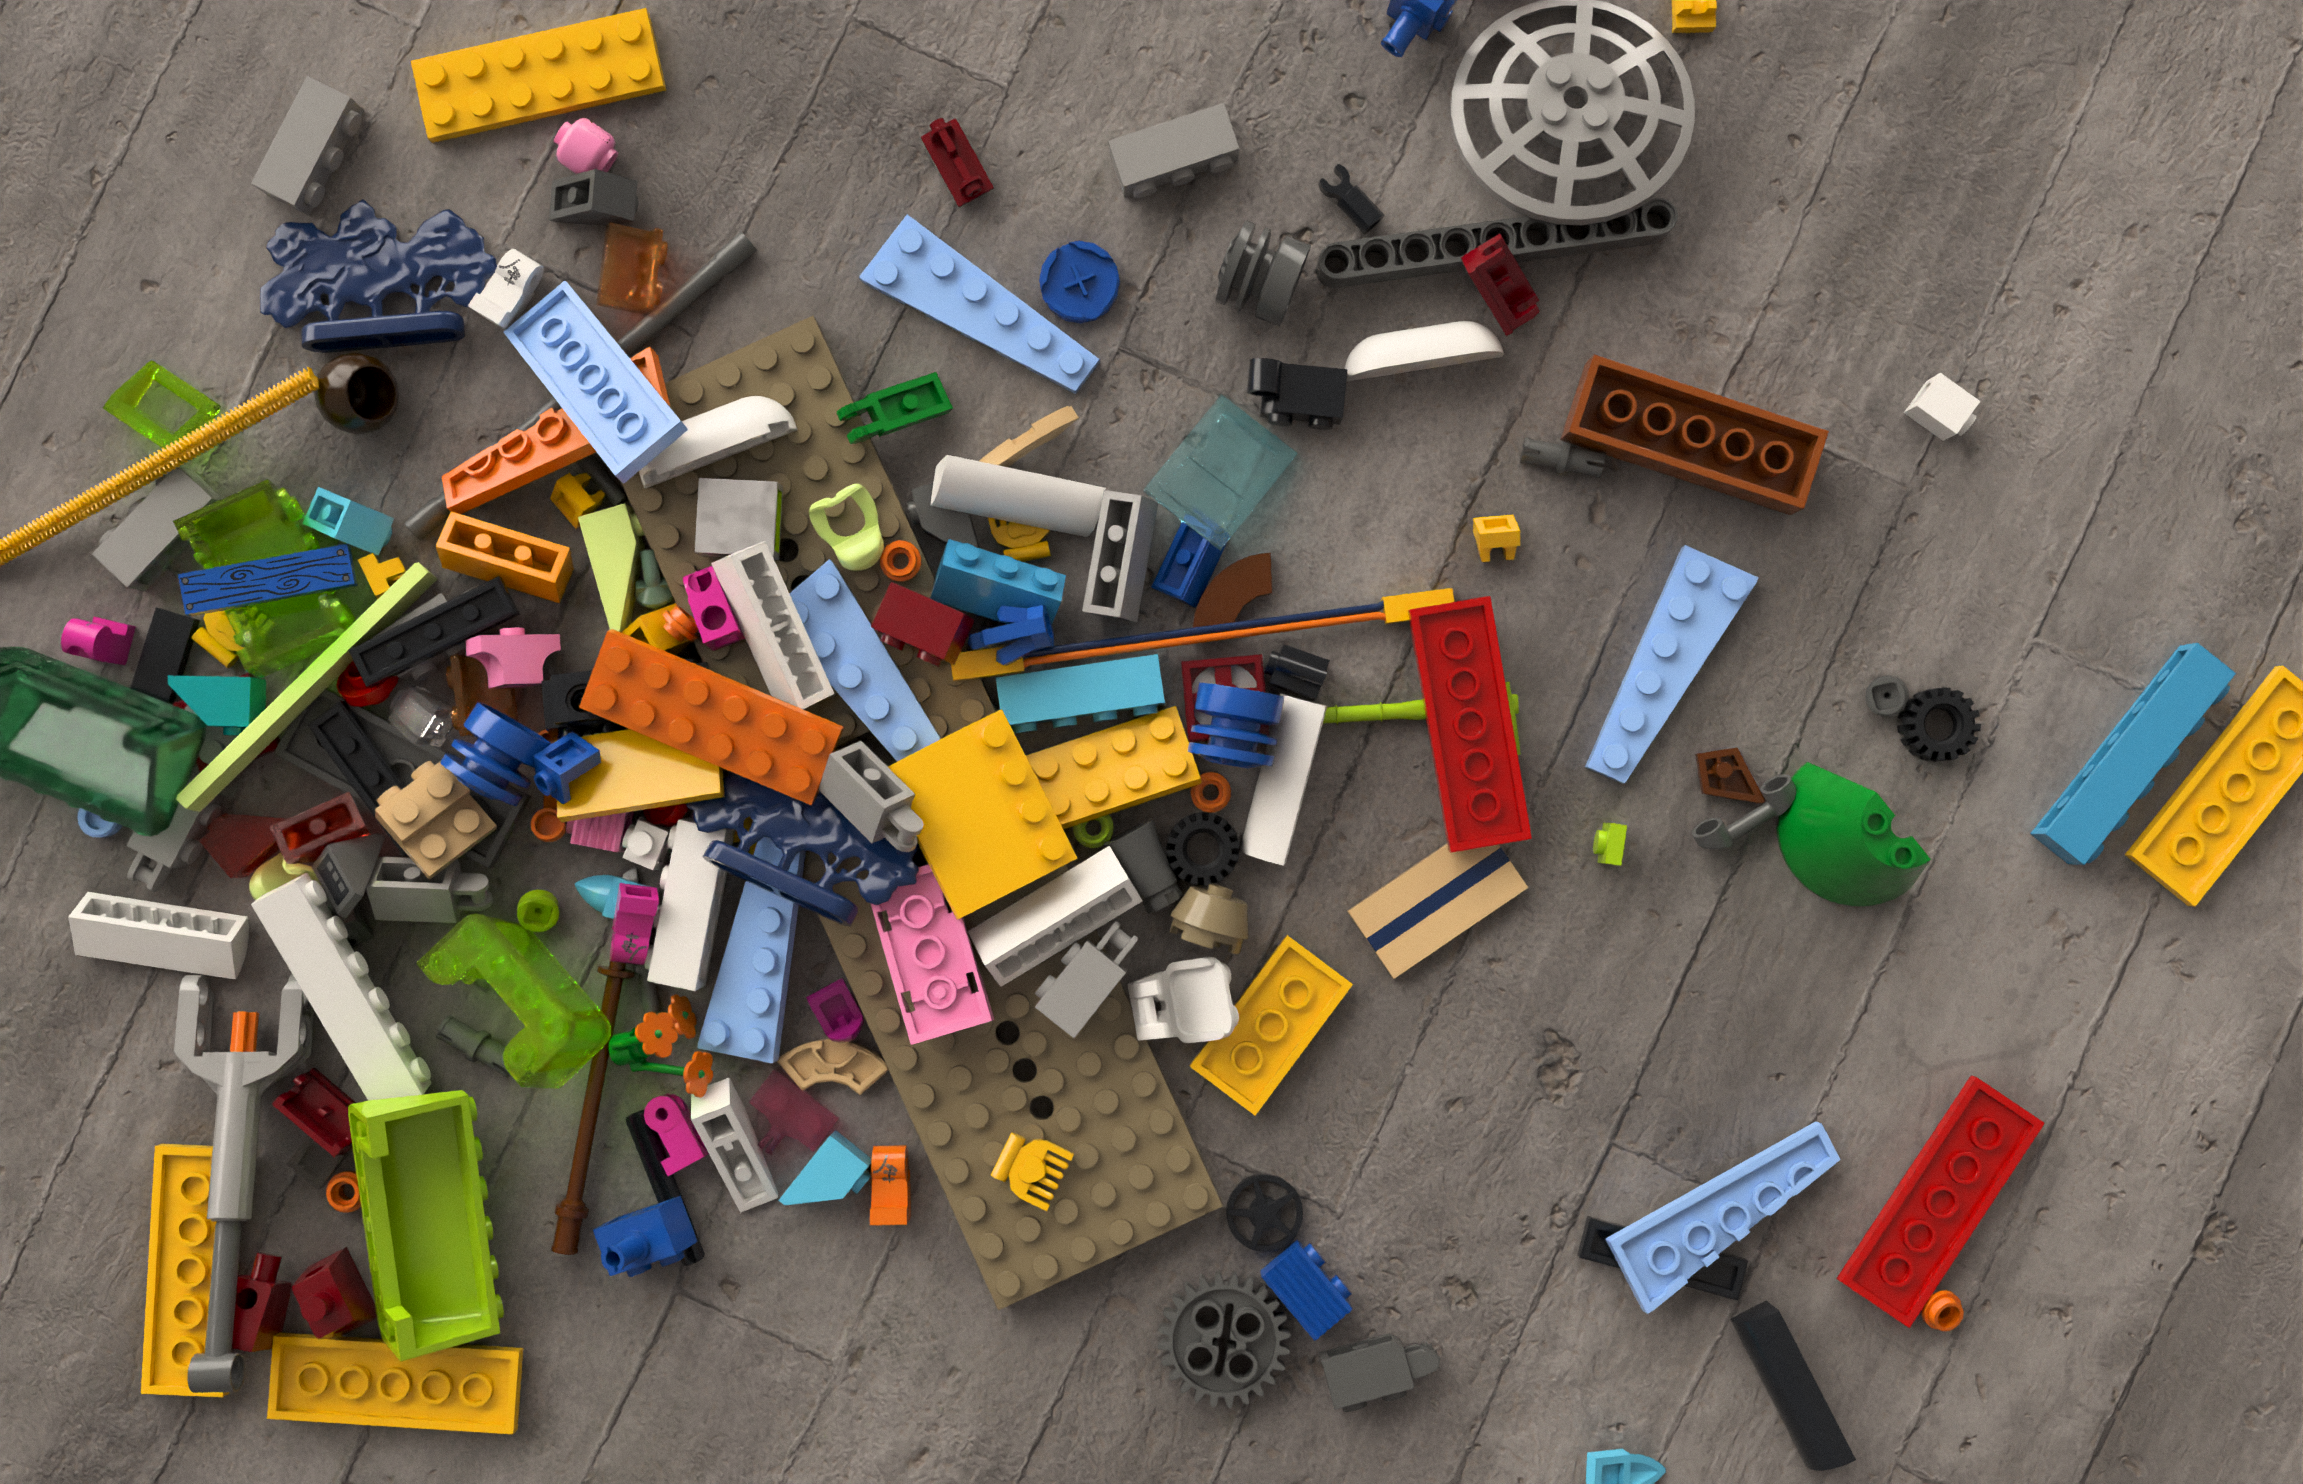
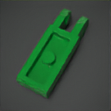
(898, 407)

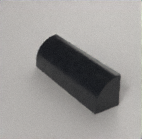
(1792, 1388)

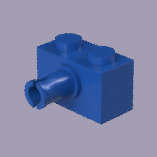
(1415, 18)
(645, 1237)

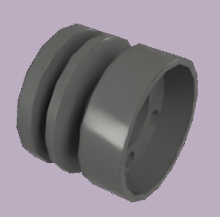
(1262, 272)

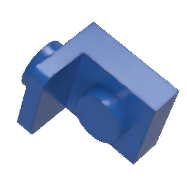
(563, 763)

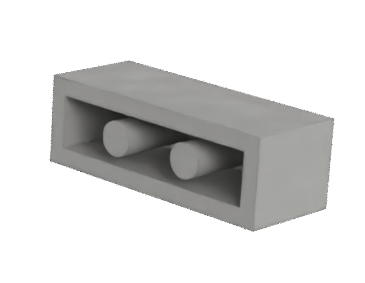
(308, 146)
(1174, 151)
(147, 537)
(1120, 556)

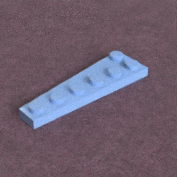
(951, 290)

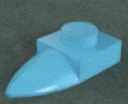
(602, 892)
(1622, 1468)

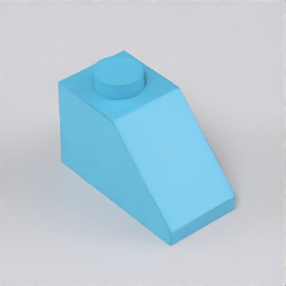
(349, 521)
(830, 1173)

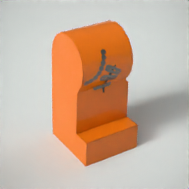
(890, 1186)

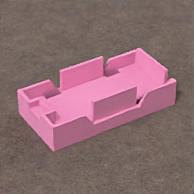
(931, 959)

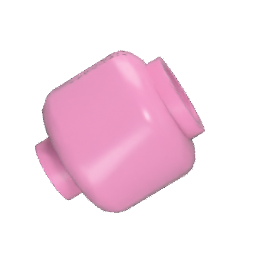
(585, 147)

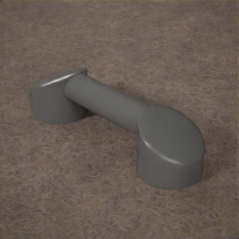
(1779, 795)

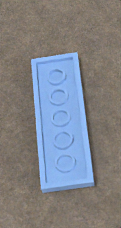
(595, 382)

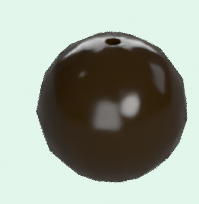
(356, 393)

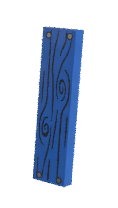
(267, 580)

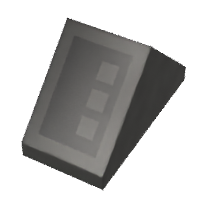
(346, 870)

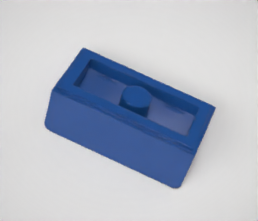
(1187, 567)

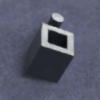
(1297, 671)

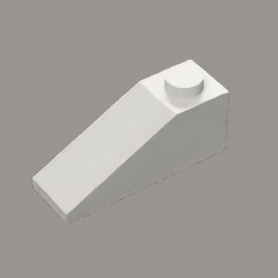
(733, 1145)

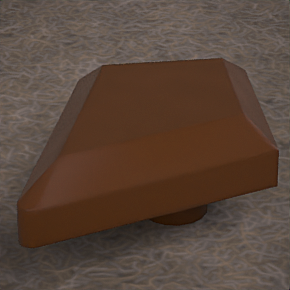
(1727, 776)

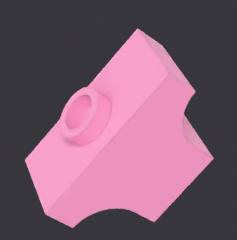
(512, 656)

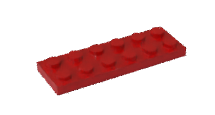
(1469, 724)
(1940, 1201)

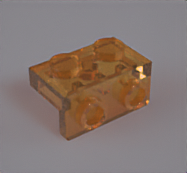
(631, 268)
(470, 684)

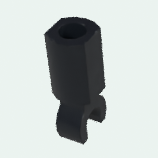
(1352, 201)

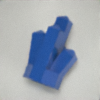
(1029, 632)

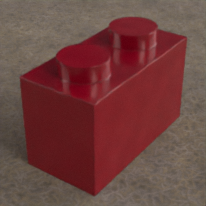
(922, 624)

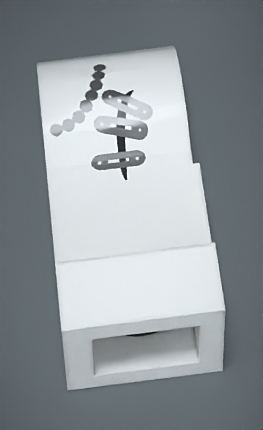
(508, 289)

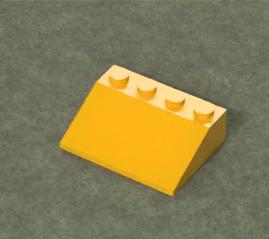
(982, 814)

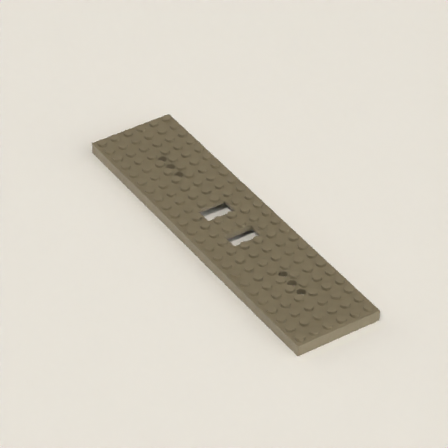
(1112, 1105)

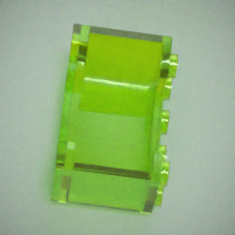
(258, 526)
(558, 1016)

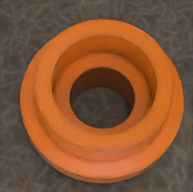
(894, 549)
(680, 624)
(1223, 796)
(336, 1195)
(1943, 1311)

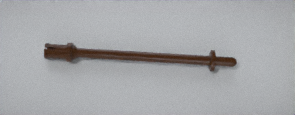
(572, 1208)

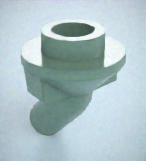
(653, 589)

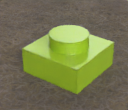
(1610, 843)

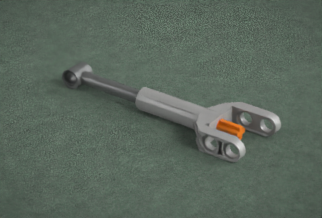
(239, 1082)

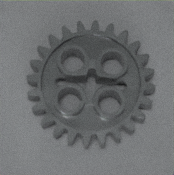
(1259, 1344)

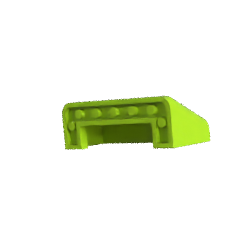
(425, 1221)

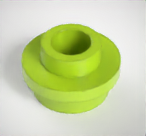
(1095, 841)

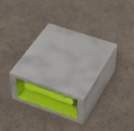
(737, 516)

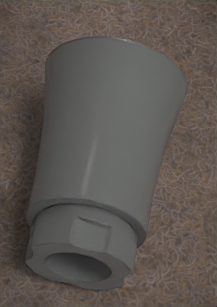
(1146, 865)

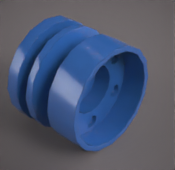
(1236, 724)
(495, 755)

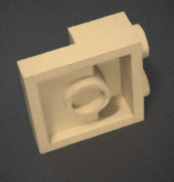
(433, 818)

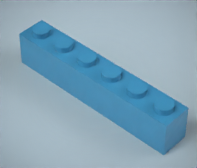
(2134, 754)

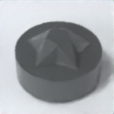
(1887, 695)

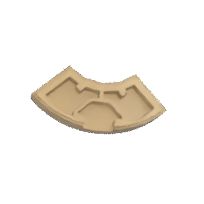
(1040, 433)
(833, 1061)

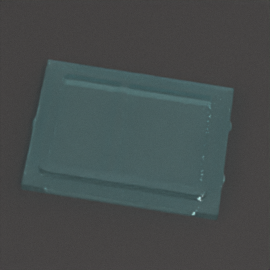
(1220, 472)

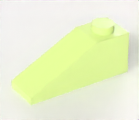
(614, 551)

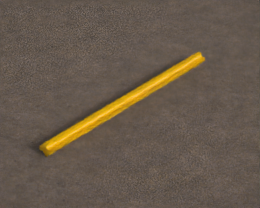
(157, 465)

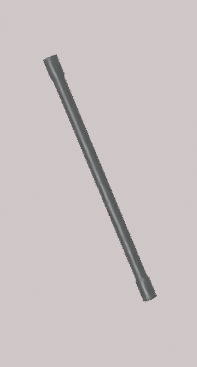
(722, 263)

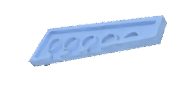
(1679, 637)
(860, 663)
(755, 971)
(1693, 1229)

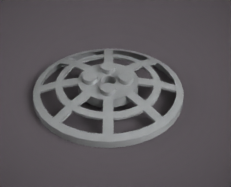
(1570, 127)

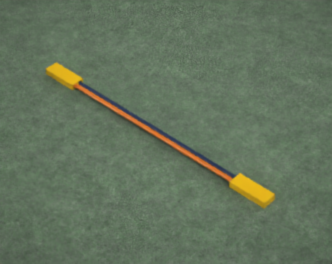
(1395, 610)

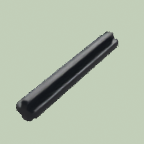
(664, 1186)

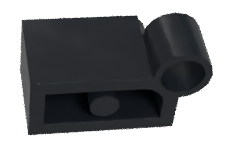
(1298, 392)

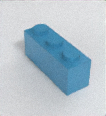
(986, 581)

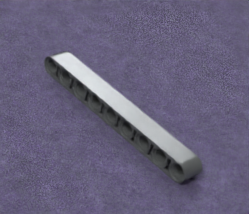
(1513, 231)

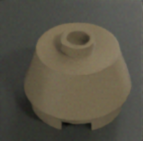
(1211, 918)

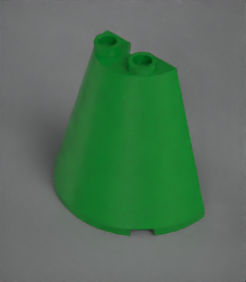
(1843, 841)

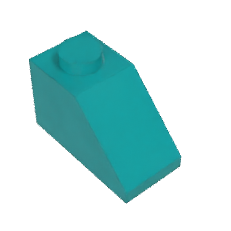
(222, 700)

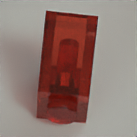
(309, 832)
(241, 842)

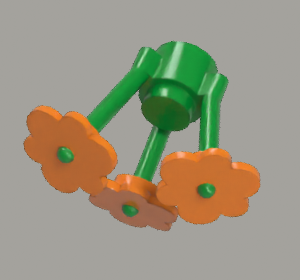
(656, 1037)

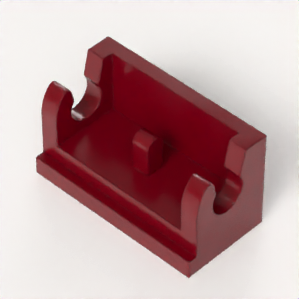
(1502, 284)
(319, 1111)

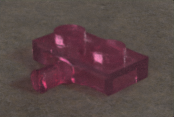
(791, 1113)

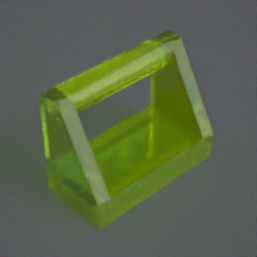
(125, 399)

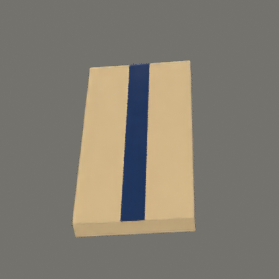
(1435, 903)

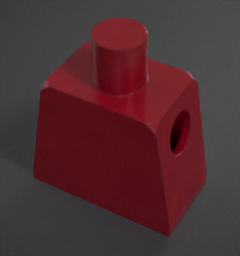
(334, 1296)
(260, 1305)

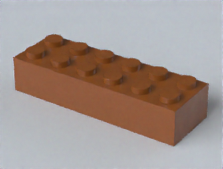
(1694, 435)

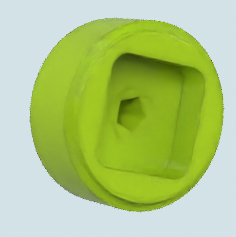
(538, 910)

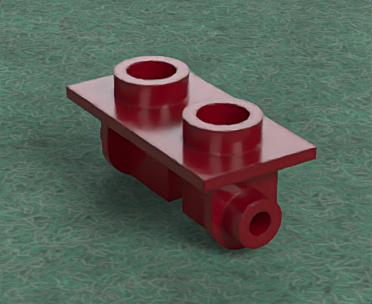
(956, 161)

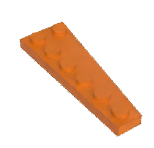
(531, 453)

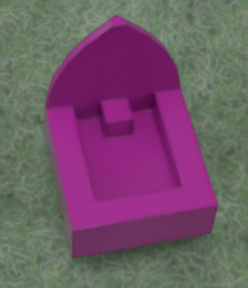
(837, 1012)

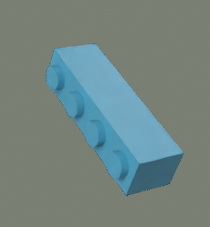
(1081, 691)

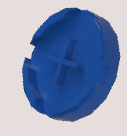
(1079, 282)

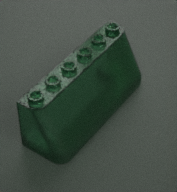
(94, 741)

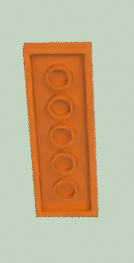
(710, 716)

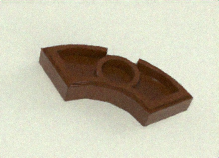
(1234, 589)

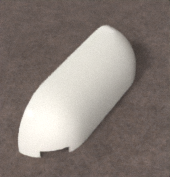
(1422, 349)
(720, 435)

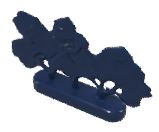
(363, 267)
(797, 828)

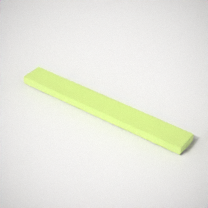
(304, 689)

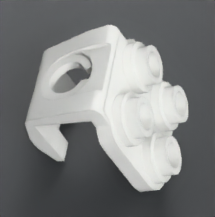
(1192, 1001)

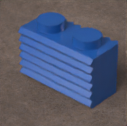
(1307, 1289)

